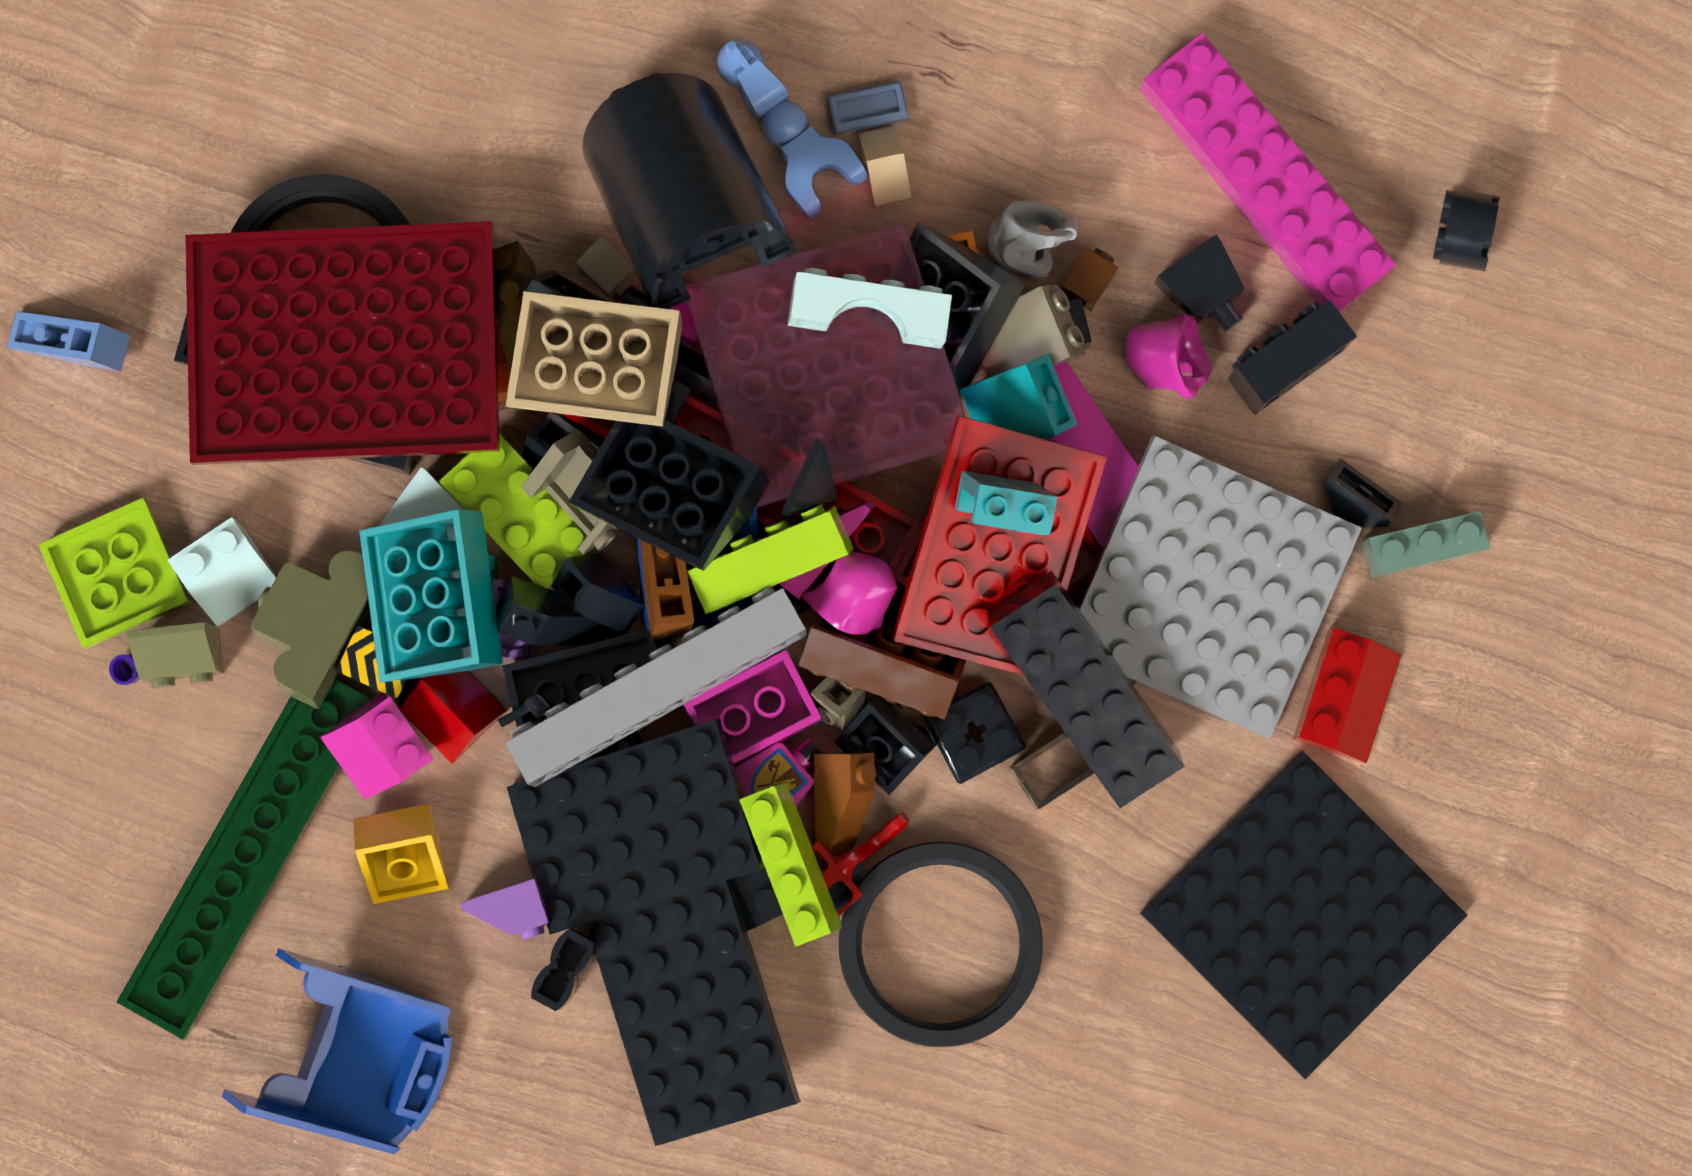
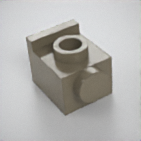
(836, 706)

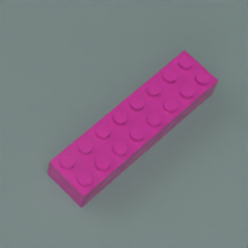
(1266, 175)

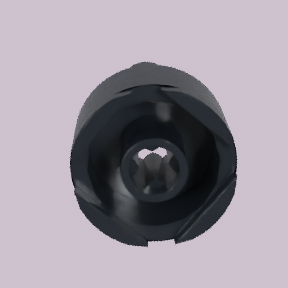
(1468, 231)

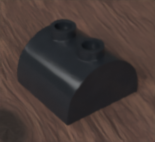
(892, 737)

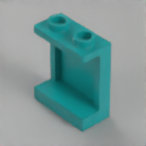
(1022, 400)
(1006, 503)

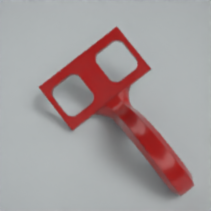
(842, 866)

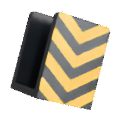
(361, 665)

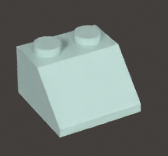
(223, 571)

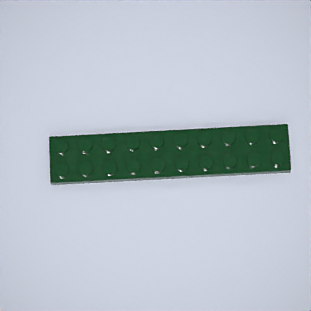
(239, 865)

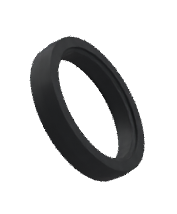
(317, 189)
(1028, 961)

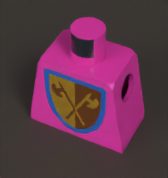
(779, 766)

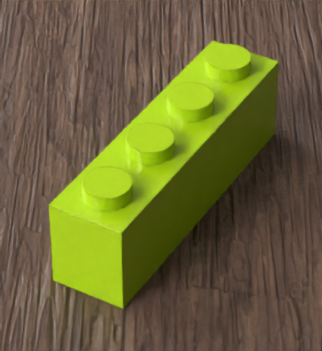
(771, 558)
(791, 864)

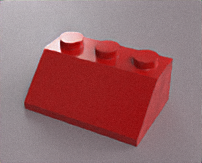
(1347, 695)

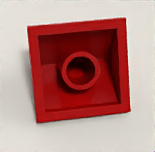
(452, 711)

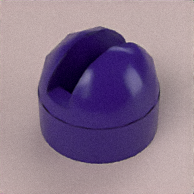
(121, 672)

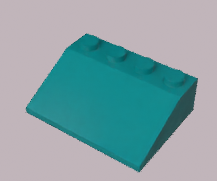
(431, 596)

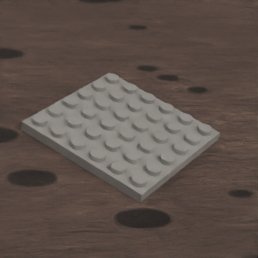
(1214, 585)

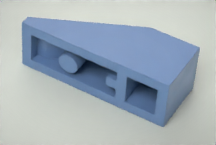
(69, 340)

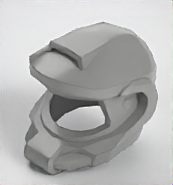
(1017, 244)

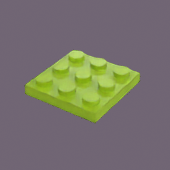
(114, 573)

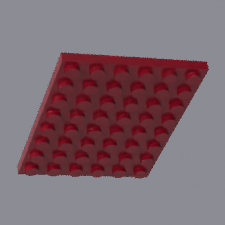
(342, 343)

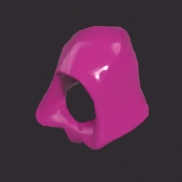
(1164, 351)
(855, 593)

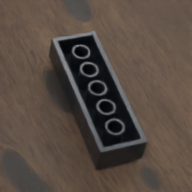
(1085, 689)

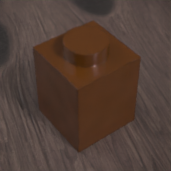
(1090, 277)

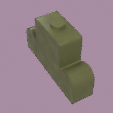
(312, 623)

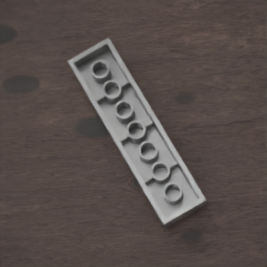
(655, 688)

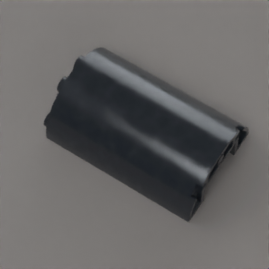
(679, 182)

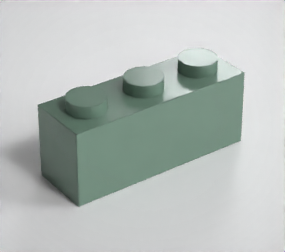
(1425, 545)

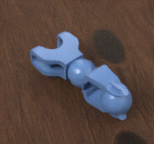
(786, 126)

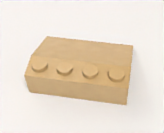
(594, 358)

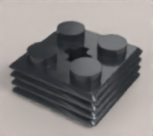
(998, 742)

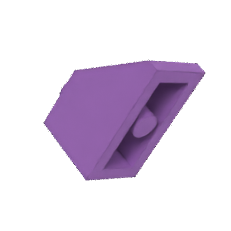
(512, 909)

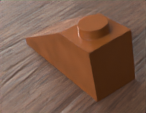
(666, 593)
(842, 797)

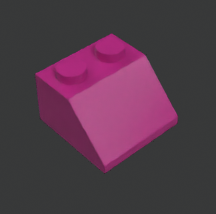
(376, 746)

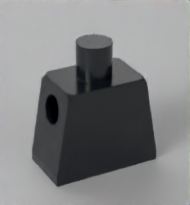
(1204, 284)

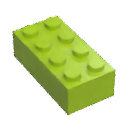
(530, 530)

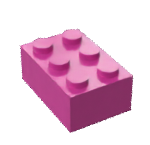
(758, 707)

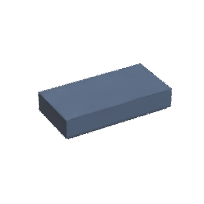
(868, 108)

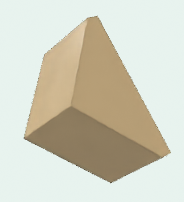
(885, 166)

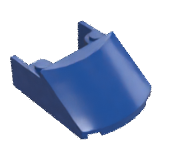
(368, 1064)

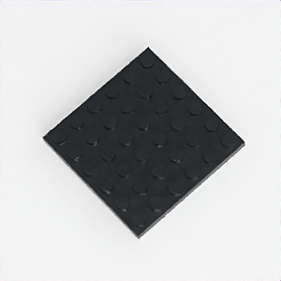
(1303, 914)

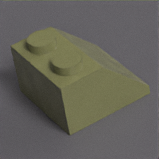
(176, 653)

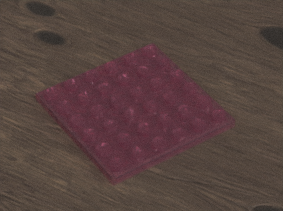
(848, 385)

